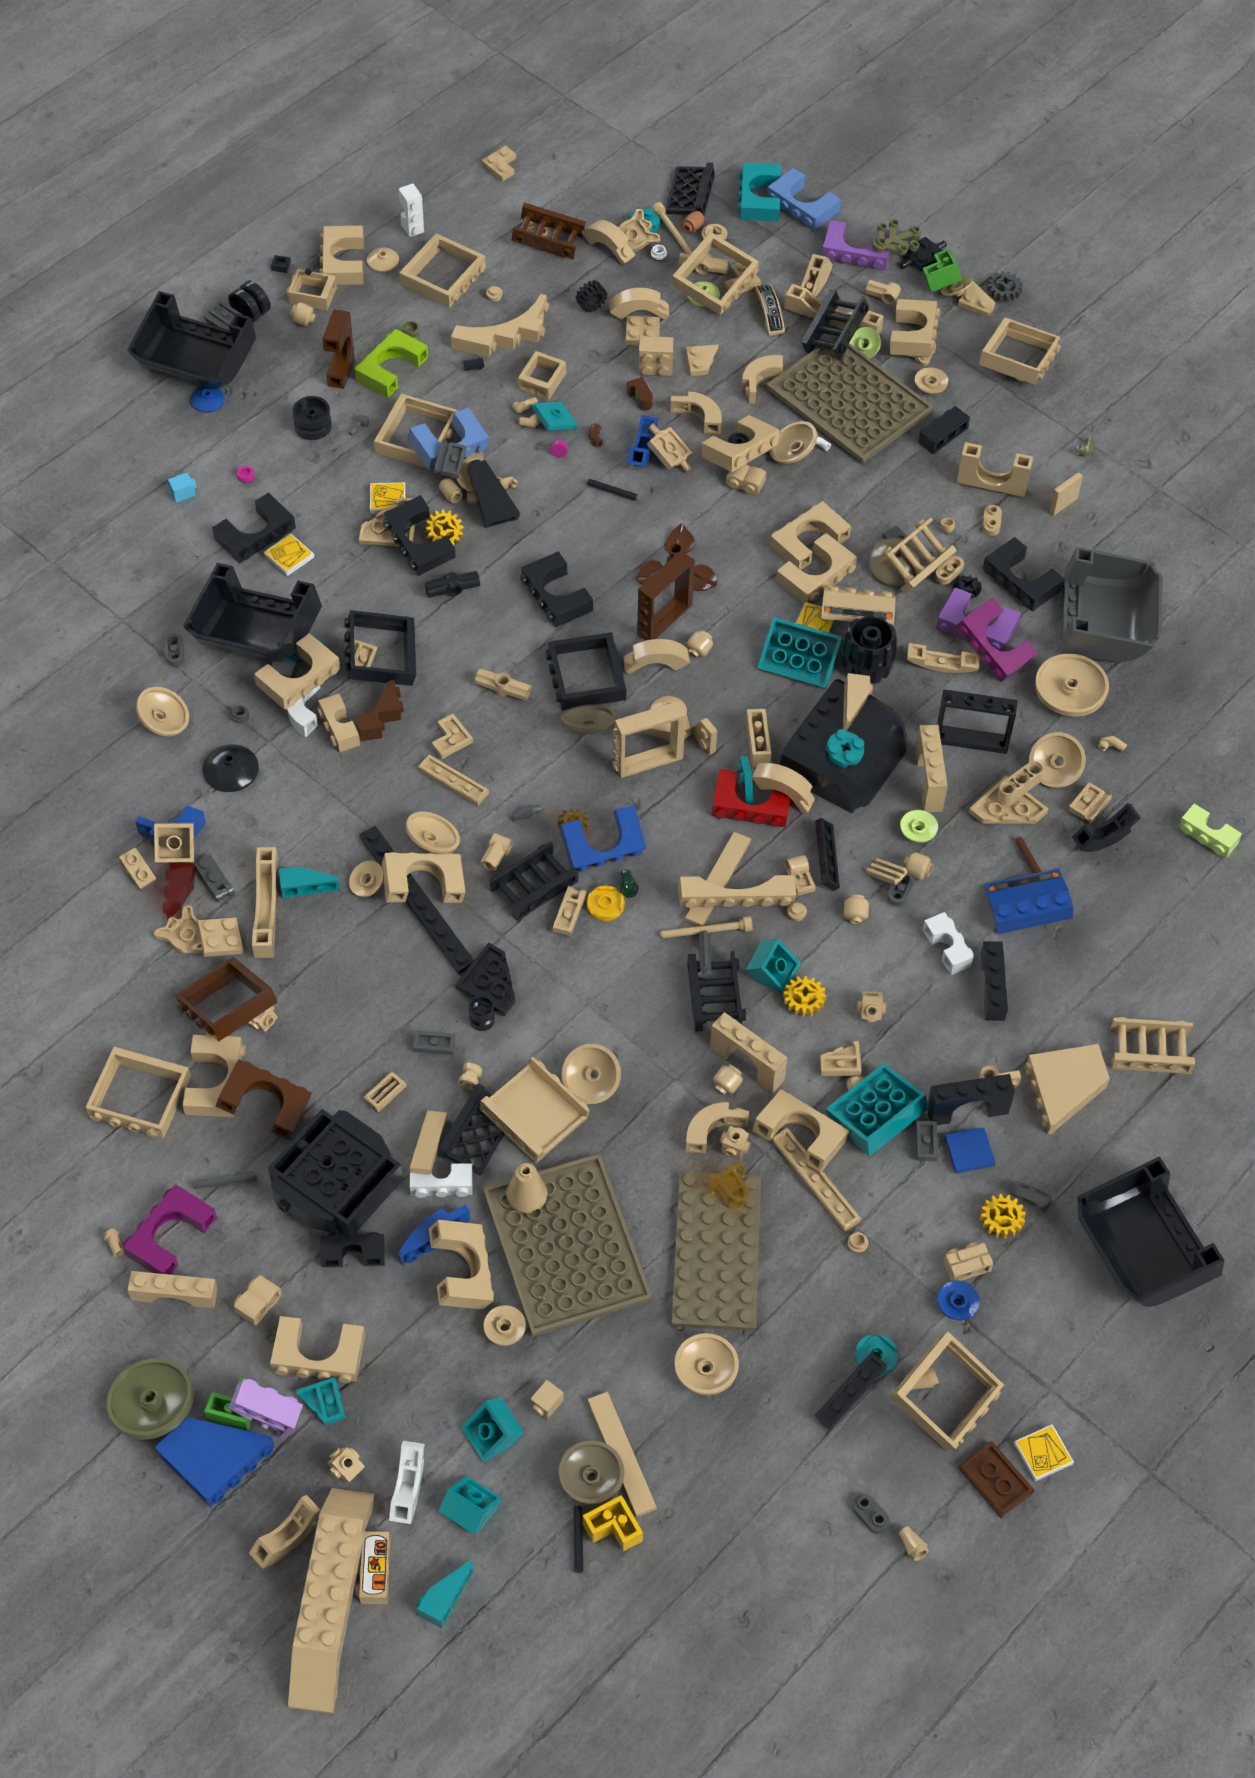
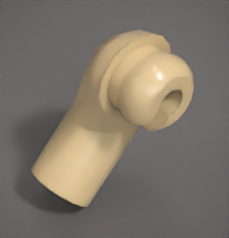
(508, 482)
(1111, 741)

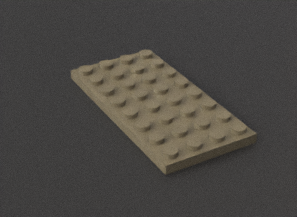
(716, 1257)

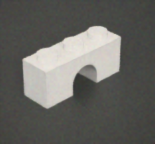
(412, 218)
(943, 930)
(457, 1183)

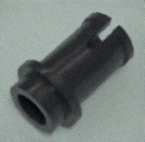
(473, 364)

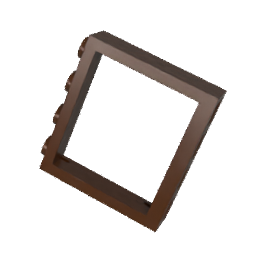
(682, 571)
(214, 981)

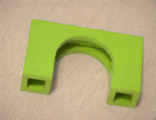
(394, 346)

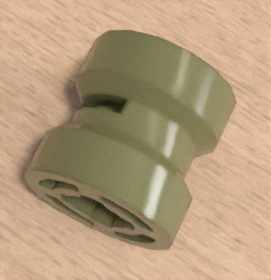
(411, 328)

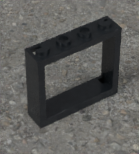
(383, 622)
(594, 697)
(973, 738)

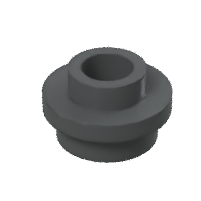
(240, 714)

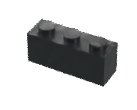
(944, 430)

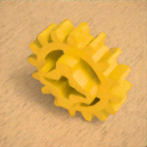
(435, 525)
(804, 996)
(1002, 1214)

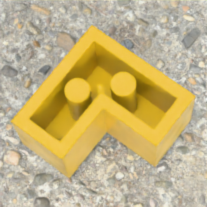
(616, 1519)

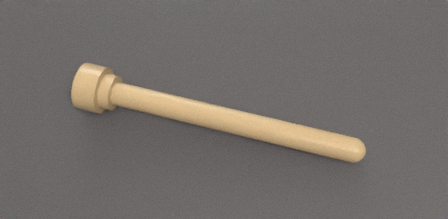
(659, 209)
(743, 924)

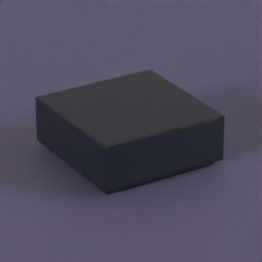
(280, 264)

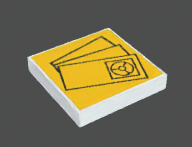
(385, 495)
(289, 554)
(1043, 1452)

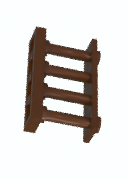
(551, 219)

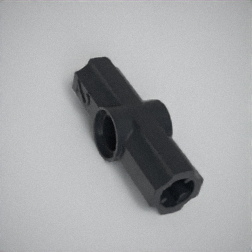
(452, 584)

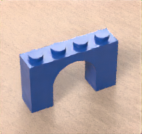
(629, 841)

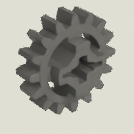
(1004, 286)

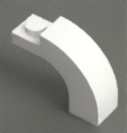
(301, 718)
(408, 1482)

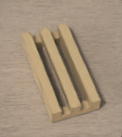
(888, 869)
(385, 1100)

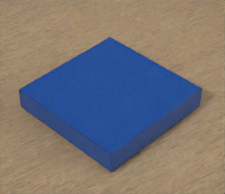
(970, 1150)

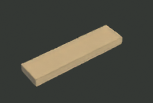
(453, 780)
(428, 1142)

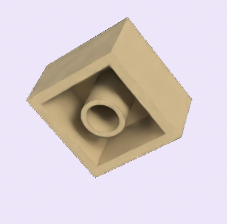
(656, 356)
(174, 842)

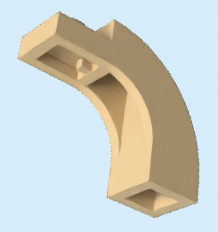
(611, 236)
(638, 299)
(759, 370)
(702, 407)
(656, 651)
(786, 781)
(710, 1119)
(288, 1535)

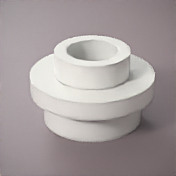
(658, 252)

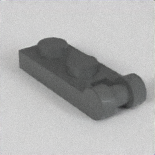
(213, 877)

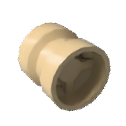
(470, 1076)

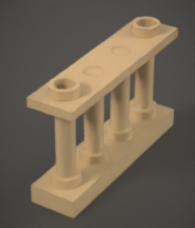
(932, 562)
(1144, 1061)

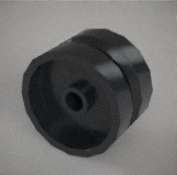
(250, 300)
(312, 417)

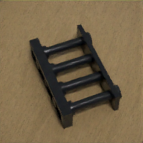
(826, 314)
(536, 897)
(700, 1000)

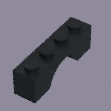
(995, 981)

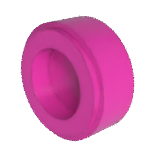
(559, 448)
(245, 474)

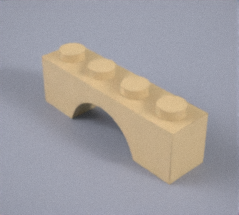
(193, 1290)

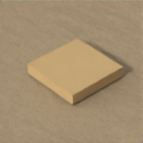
(1066, 493)

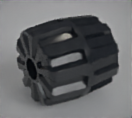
(870, 648)

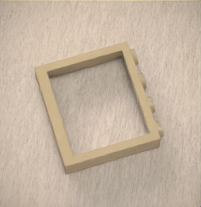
(409, 273)
(718, 306)
(1025, 334)
(417, 406)
(655, 757)
(147, 1064)
(994, 1385)

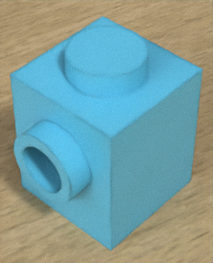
(182, 487)

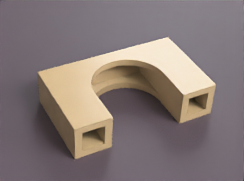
(337, 239)
(920, 341)
(733, 456)
(974, 474)
(819, 519)
(810, 587)
(289, 690)
(930, 755)
(444, 867)
(208, 1050)
(770, 1063)
(787, 1109)
(470, 1243)
(342, 1364)

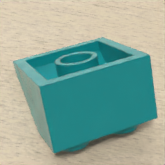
(773, 965)
(492, 1429)
(469, 1504)

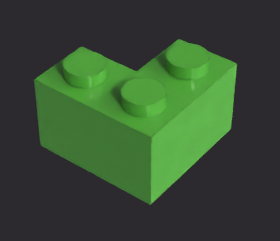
(943, 272)
(218, 1412)

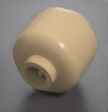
(302, 314)
(699, 644)
(918, 865)
(856, 909)
(727, 1079)

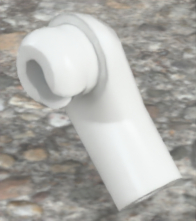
(823, 443)

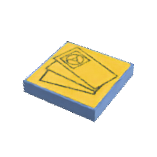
(811, 617)

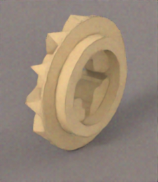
(718, 229)

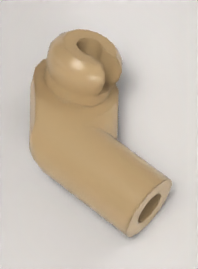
(520, 407)
(533, 421)

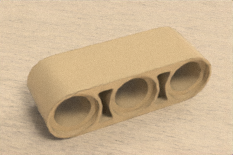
(1019, 783)

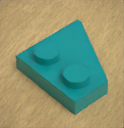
(745, 777)
(324, 1400)

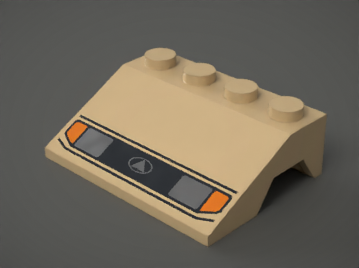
(852, 604)

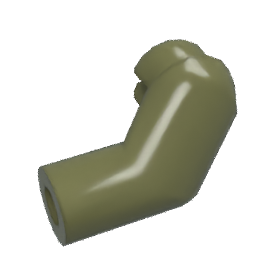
(1088, 449)

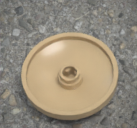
(1071, 685)

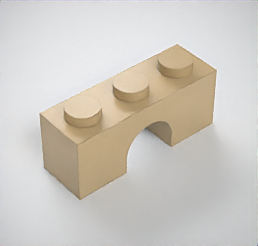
(342, 734)

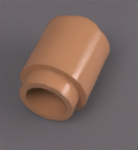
(693, 222)

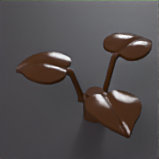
(680, 540)

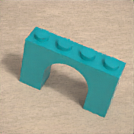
(753, 206)

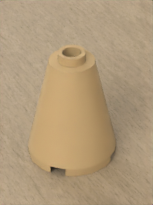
(526, 1189)

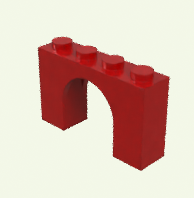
(728, 805)

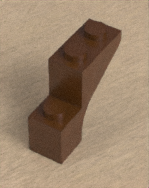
(387, 710)

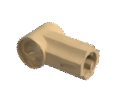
(887, 292)
(497, 849)

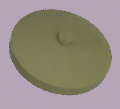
(150, 1398)

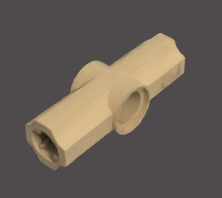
(707, 264)
(503, 684)

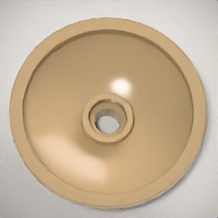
(794, 442)
(162, 711)
(1063, 747)
(432, 832)
(578, 1073)
(706, 1352)

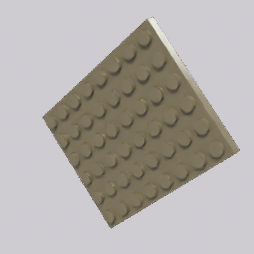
(850, 399)
(572, 1253)

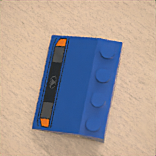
(1029, 901)

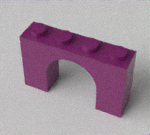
(1000, 662)
(175, 1205)

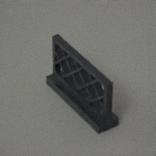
(702, 191)
(460, 1126)

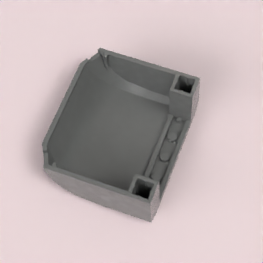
(1110, 606)

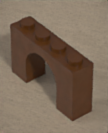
(339, 340)
(247, 1077)

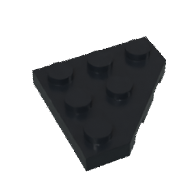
(489, 977)

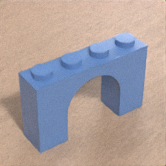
(810, 214)
(465, 425)

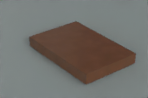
(996, 1479)

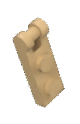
(569, 911)

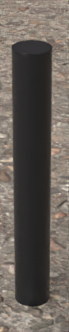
(313, 265)
(627, 494)
(578, 1539)

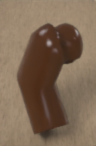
(593, 434)

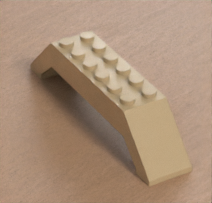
(328, 1600)

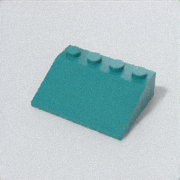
(800, 652)
(878, 1108)

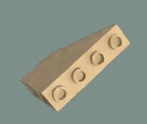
(1066, 1082)

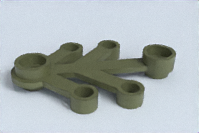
(880, 244)

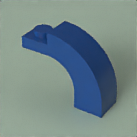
(641, 453)
(189, 815)

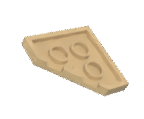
(375, 532)
(1022, 811)

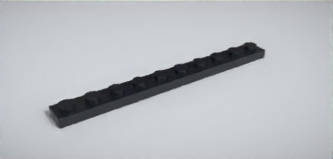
(422, 907)

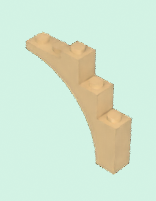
(505, 335)

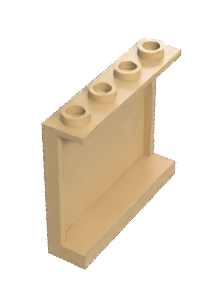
(535, 1110)

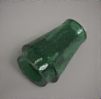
(628, 885)

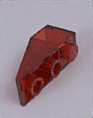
(180, 885)

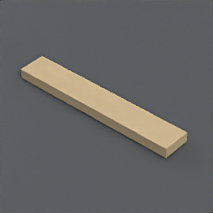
(721, 874)
(817, 1182)
(615, 1436)

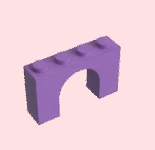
(837, 249)
(997, 634)

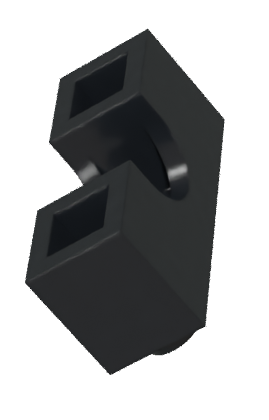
(336, 1246)

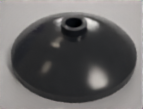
(230, 775)

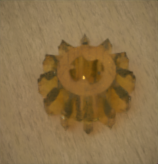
(570, 816)

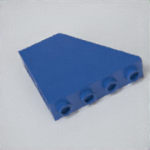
(212, 1456)

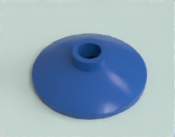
(207, 399)
(961, 1292)

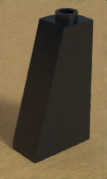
(490, 495)

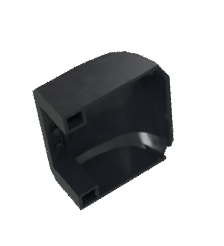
(191, 347)
(251, 620)
(852, 785)
(1146, 1236)

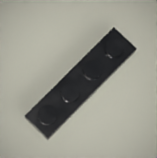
(827, 854)
(851, 1391)

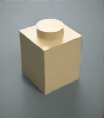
(546, 1400)

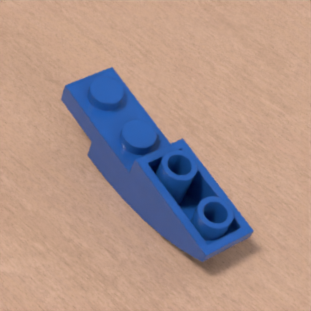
(419, 1239)

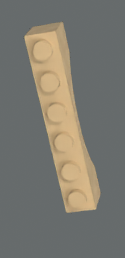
(805, 303)
(698, 892)
(266, 894)

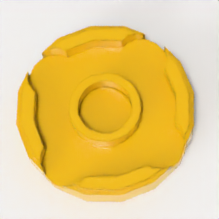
(605, 903)

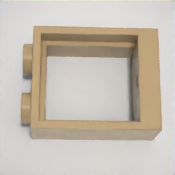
(315, 279)
(543, 389)

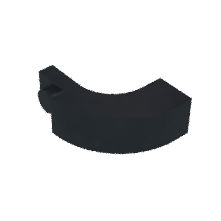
(1108, 833)

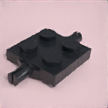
(924, 255)

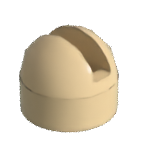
(947, 525)

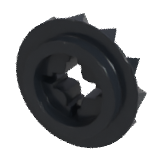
(975, 588)

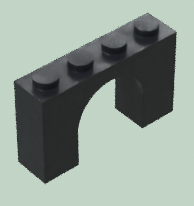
(244, 545)
(421, 557)
(1030, 592)
(557, 608)
(946, 1098)

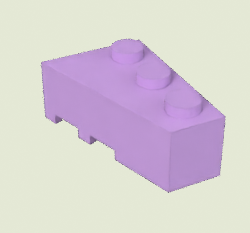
(266, 1406)

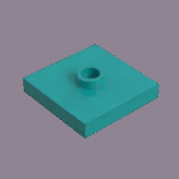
(554, 416)

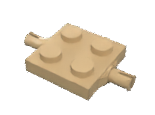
(669, 448)

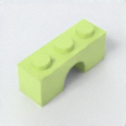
(1220, 841)

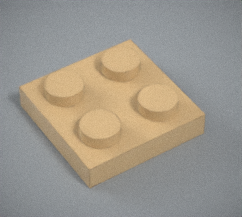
(641, 326)
(220, 937)

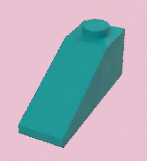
(303, 881)
(442, 1597)

